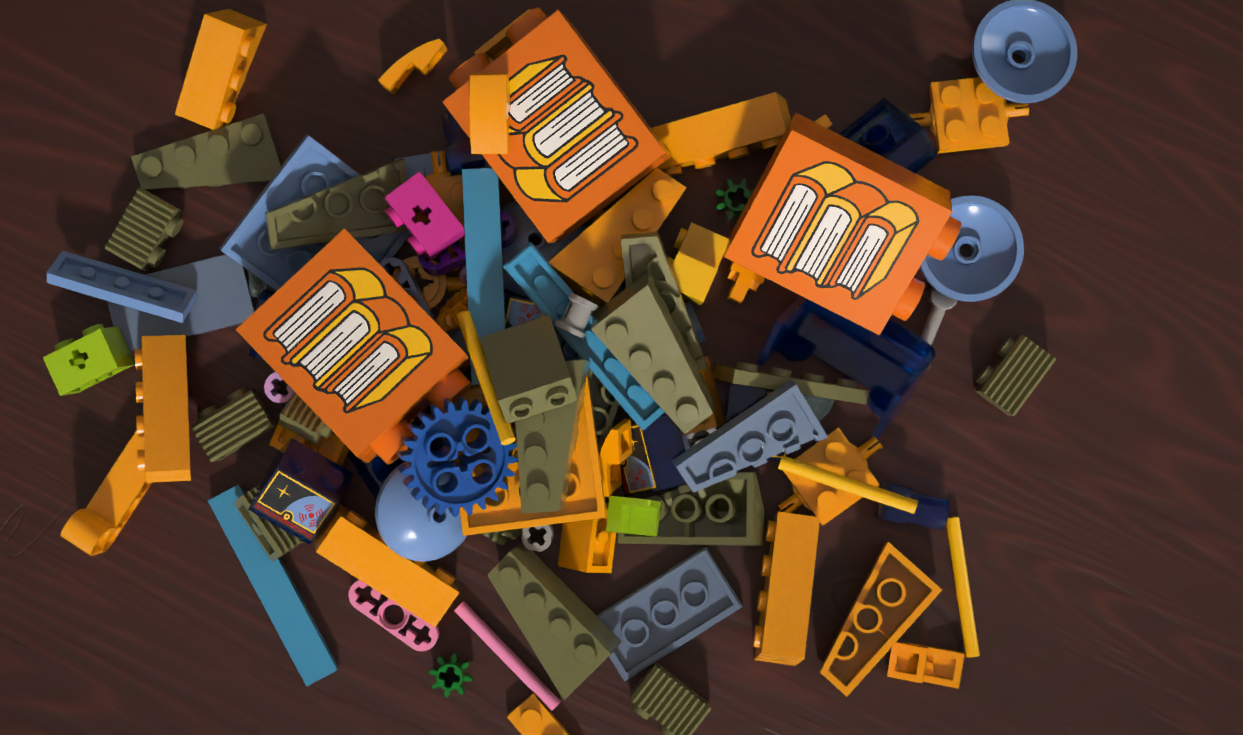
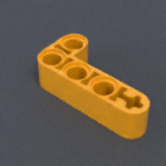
(111, 506)

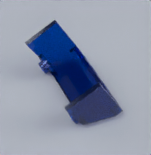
(883, 363)

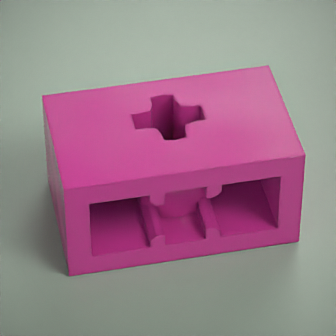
(418, 196)

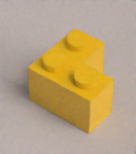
(697, 261)

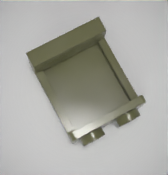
(528, 369)

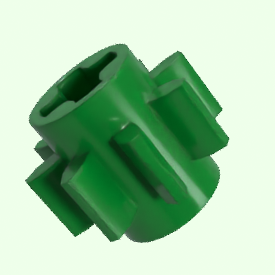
(726, 203)
(442, 679)

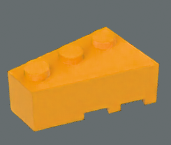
(219, 67)

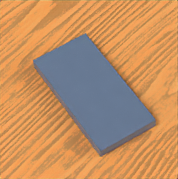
(220, 302)
(668, 612)

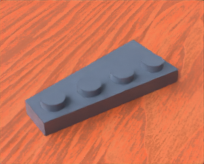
(765, 429)

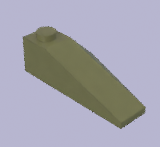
(716, 515)

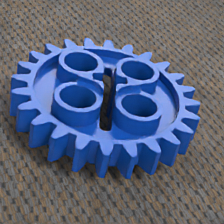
(462, 488)

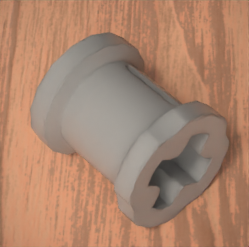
(576, 315)
(537, 545)

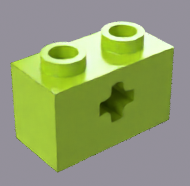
(75, 372)

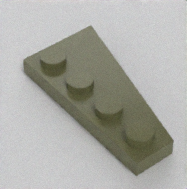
(220, 157)
(351, 204)
(646, 253)
(809, 385)

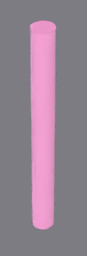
(507, 656)

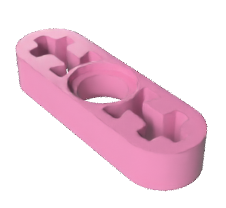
(379, 617)

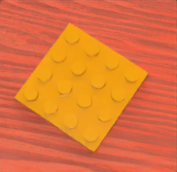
(585, 490)

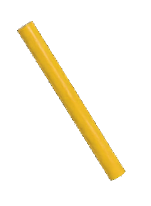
(480, 364)
(848, 484)
(962, 587)

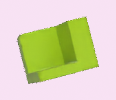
(633, 516)

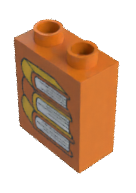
(569, 125)
(842, 226)
(357, 349)

